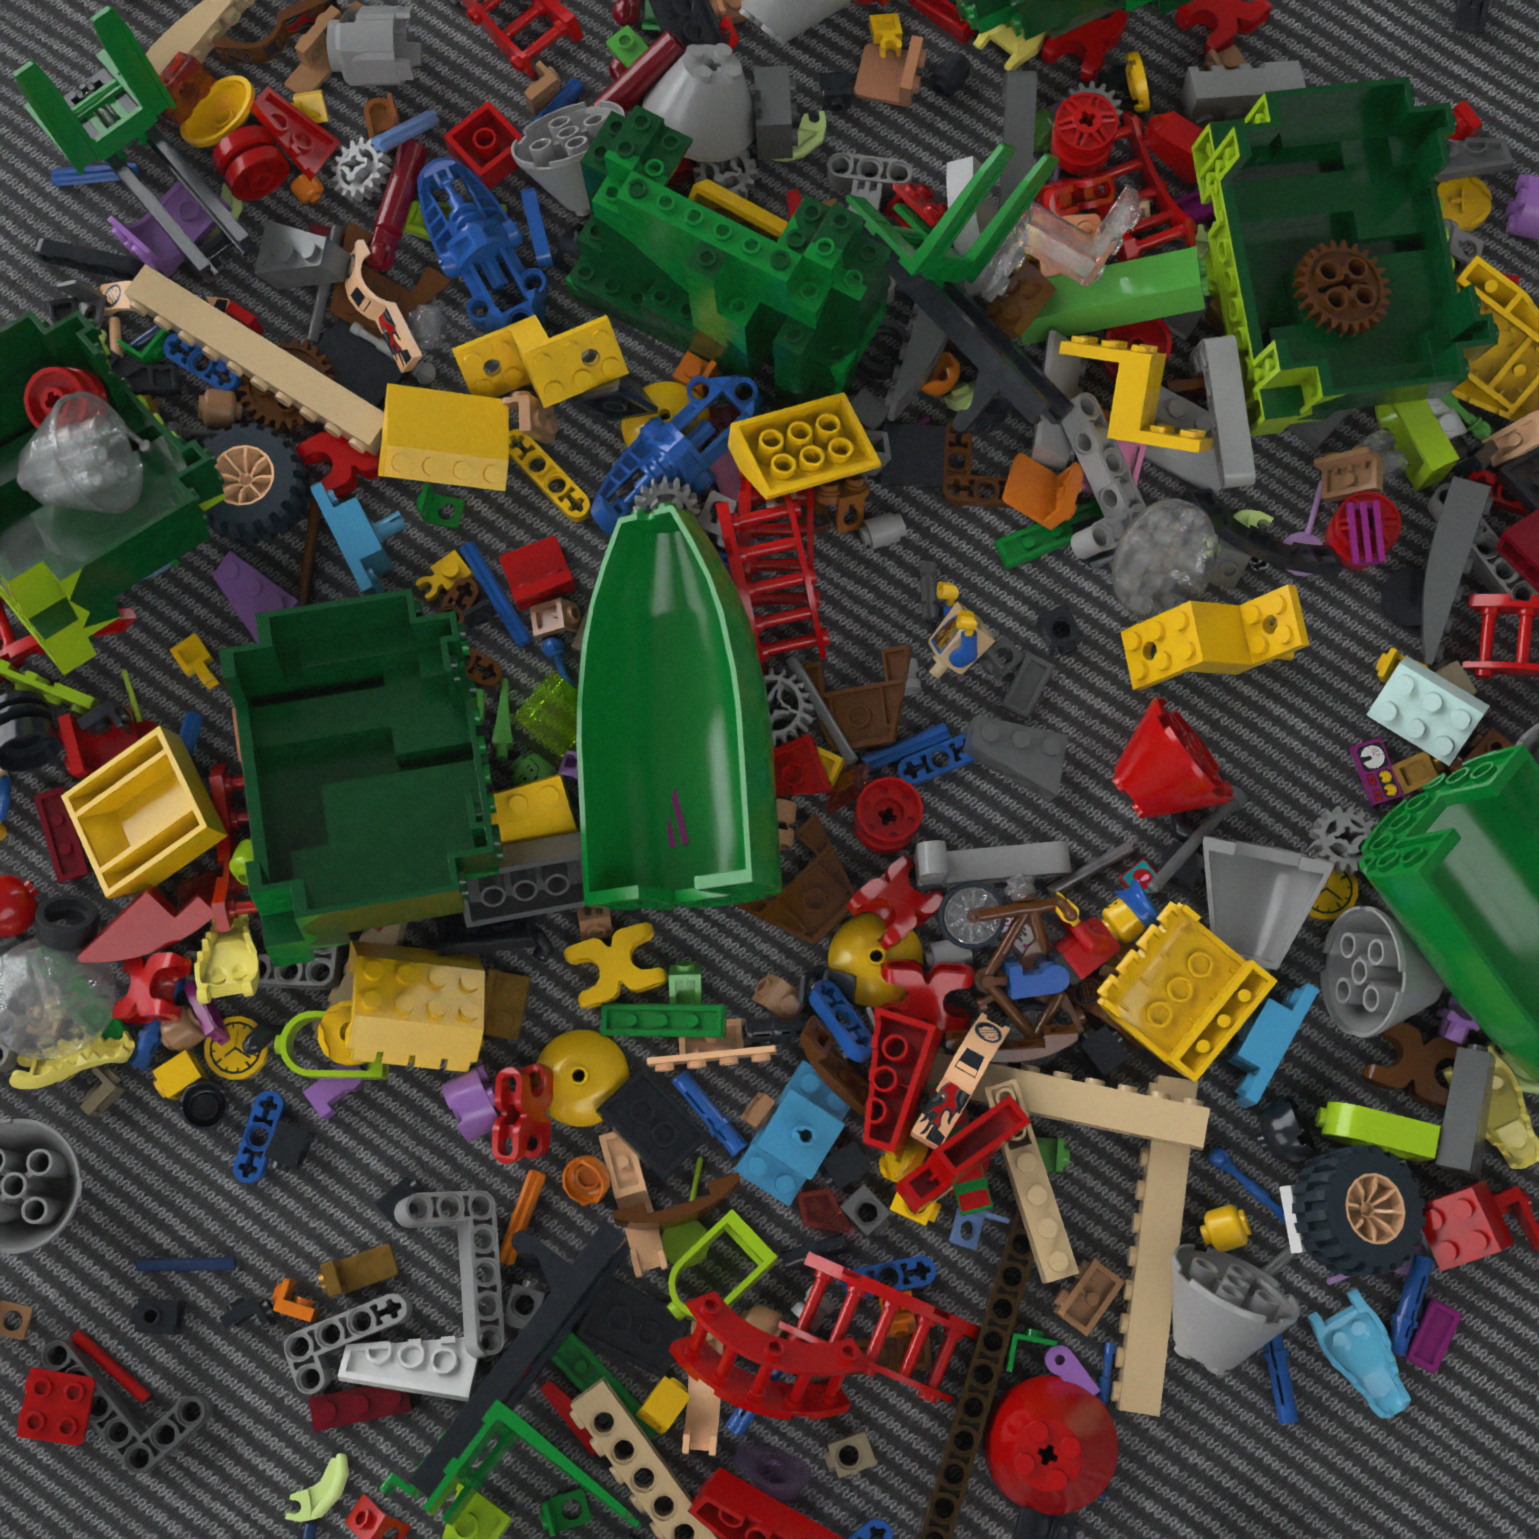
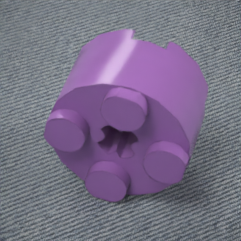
(1524, 211)
(472, 1102)

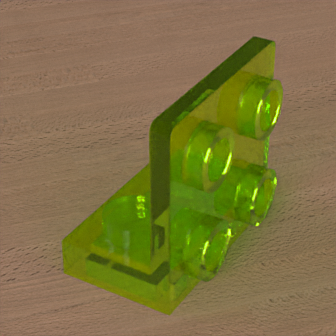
(550, 713)

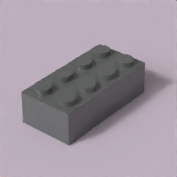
(532, 881)

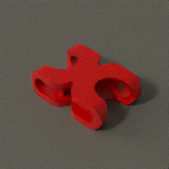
(1224, 19)
(1088, 43)
(1073, 194)
(345, 460)
(895, 902)
(152, 988)
(928, 991)
(522, 1113)

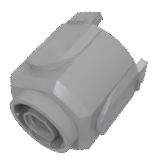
(373, 46)

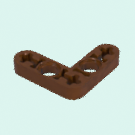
(962, 476)
(469, 602)

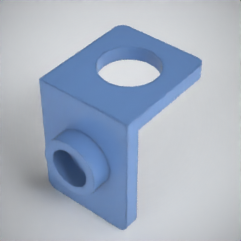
(977, 1221)

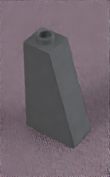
(1467, 1112)

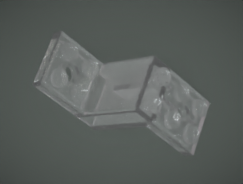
(1061, 244)

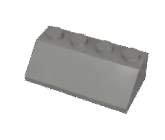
(1050, 441)
(1193, 467)

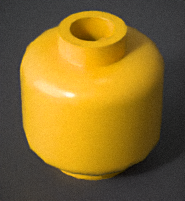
(1225, 1228)

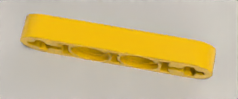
(547, 475)

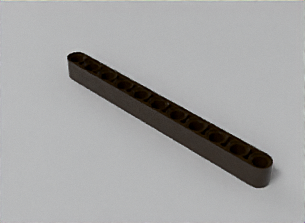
(971, 1388)

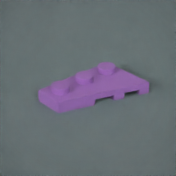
(250, 590)

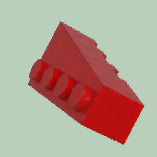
(897, 1078)
(743, 1512)

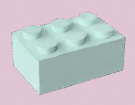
(1427, 710)

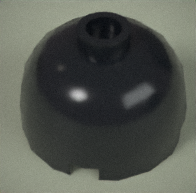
(1286, 1132)

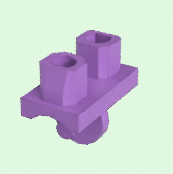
(1455, 1022)

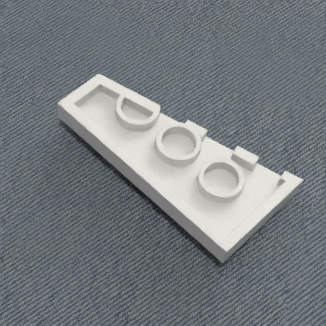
(414, 1366)

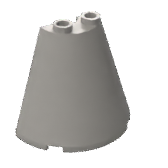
(1260, 896)

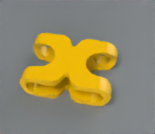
(616, 965)

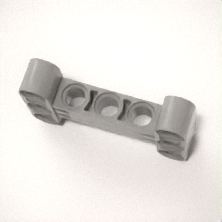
(870, 188)

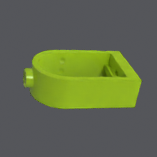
(1420, 440)
(284, 1046)
(1366, 1126)
(745, 1238)

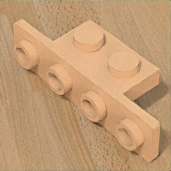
(727, 1050)

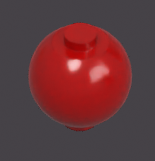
(16, 905)

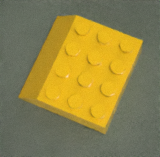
(143, 814)

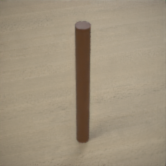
(309, 553)

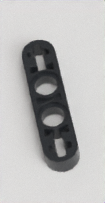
(87, 259)

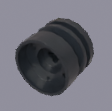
(26, 732)

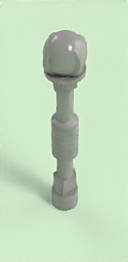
(423, 371)

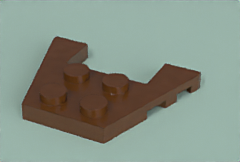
(427, 288)
(1020, 302)
(868, 712)
(815, 897)

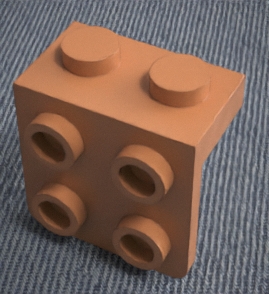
(892, 77)

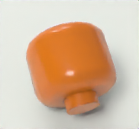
(307, 191)

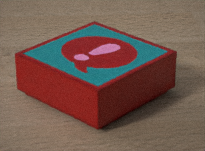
(1141, 872)

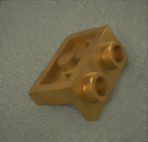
(505, 1004)

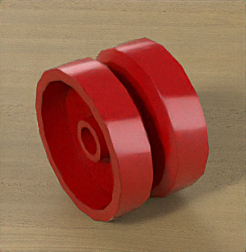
(250, 163)
(1148, 332)
(53, 383)

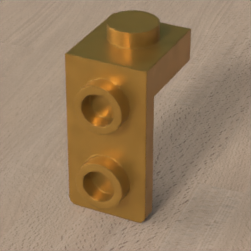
(358, 1271)

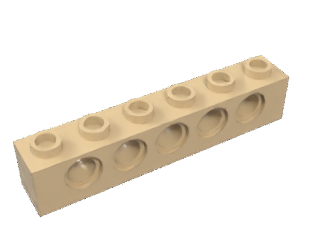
(603, 1398)

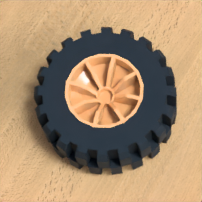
(261, 486)
(1358, 1211)

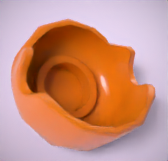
(943, 376)
(586, 1179)

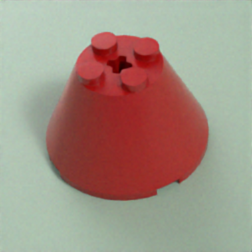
(1168, 767)
(1055, 1414)

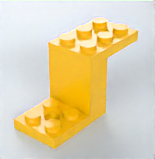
(549, 364)
(1137, 394)
(1214, 637)

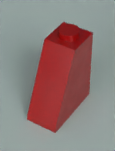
(1171, 140)

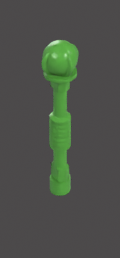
(1479, 428)

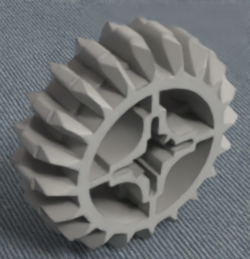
(778, 684)

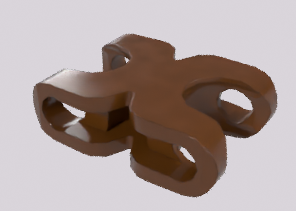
(1413, 1065)

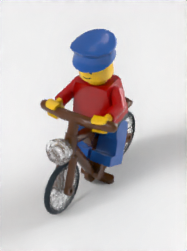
(975, 916)

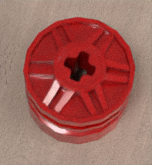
(1084, 133)
(1337, 528)
(891, 798)

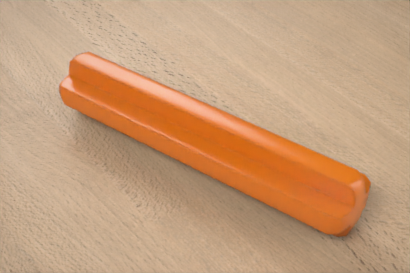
(522, 1214)

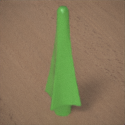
(502, 734)

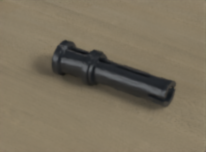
(772, 1028)

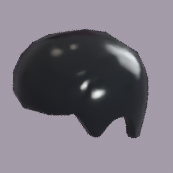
(204, 1105)

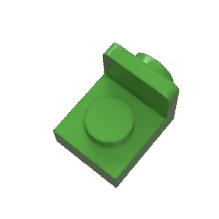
(685, 983)
(1053, 1153)

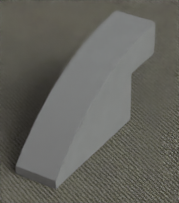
(957, 177)

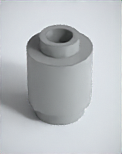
(882, 530)
(947, 952)

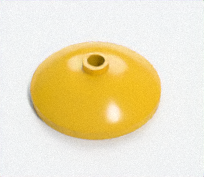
(219, 112)
(670, 399)
(851, 953)
(604, 1072)

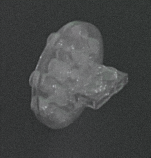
(1163, 557)
(52, 1001)

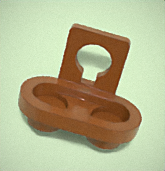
(381, 116)
(844, 493)

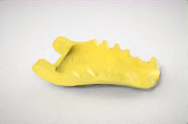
(1016, 46)
(227, 962)
(63, 1069)
(1508, 1119)

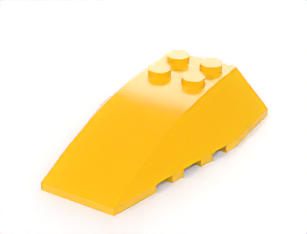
(1508, 374)

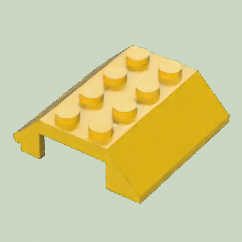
(1183, 991)
(415, 1006)

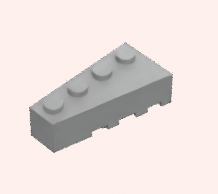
(1233, 93)

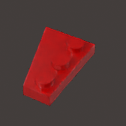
(295, 132)
(800, 769)

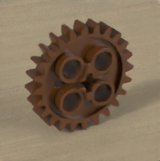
(1350, 286)
(266, 407)

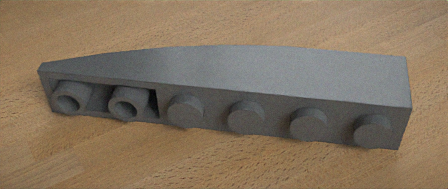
(918, 358)
(1450, 558)

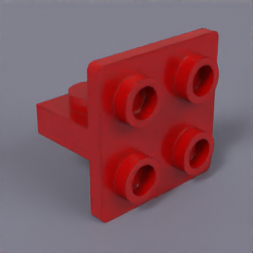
(919, 199)

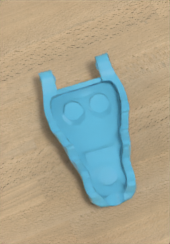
(1362, 1352)

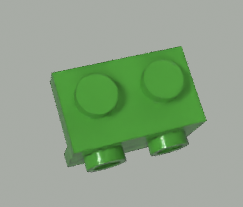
(626, 45)

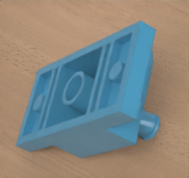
(359, 537)
(1265, 1040)
(795, 1136)

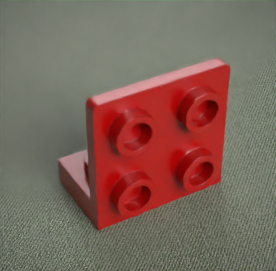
(537, 573)

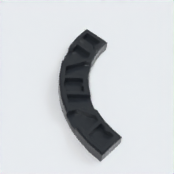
(144, 377)
(1260, 544)

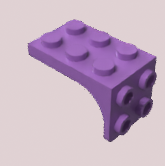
(152, 244)

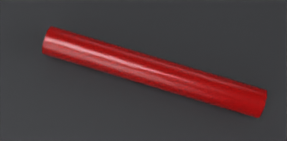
(111, 1366)

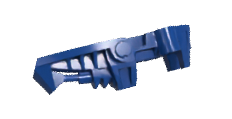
(475, 241)
(667, 452)

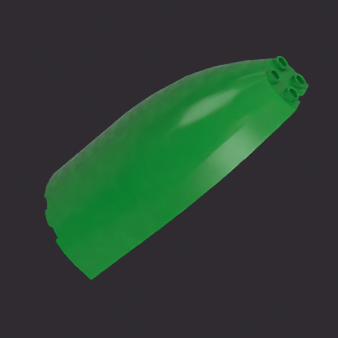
(666, 704)
(1466, 890)

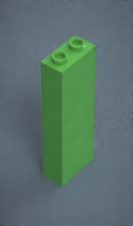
(1124, 295)

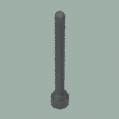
(1196, 839)

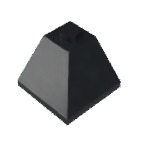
(617, 400)

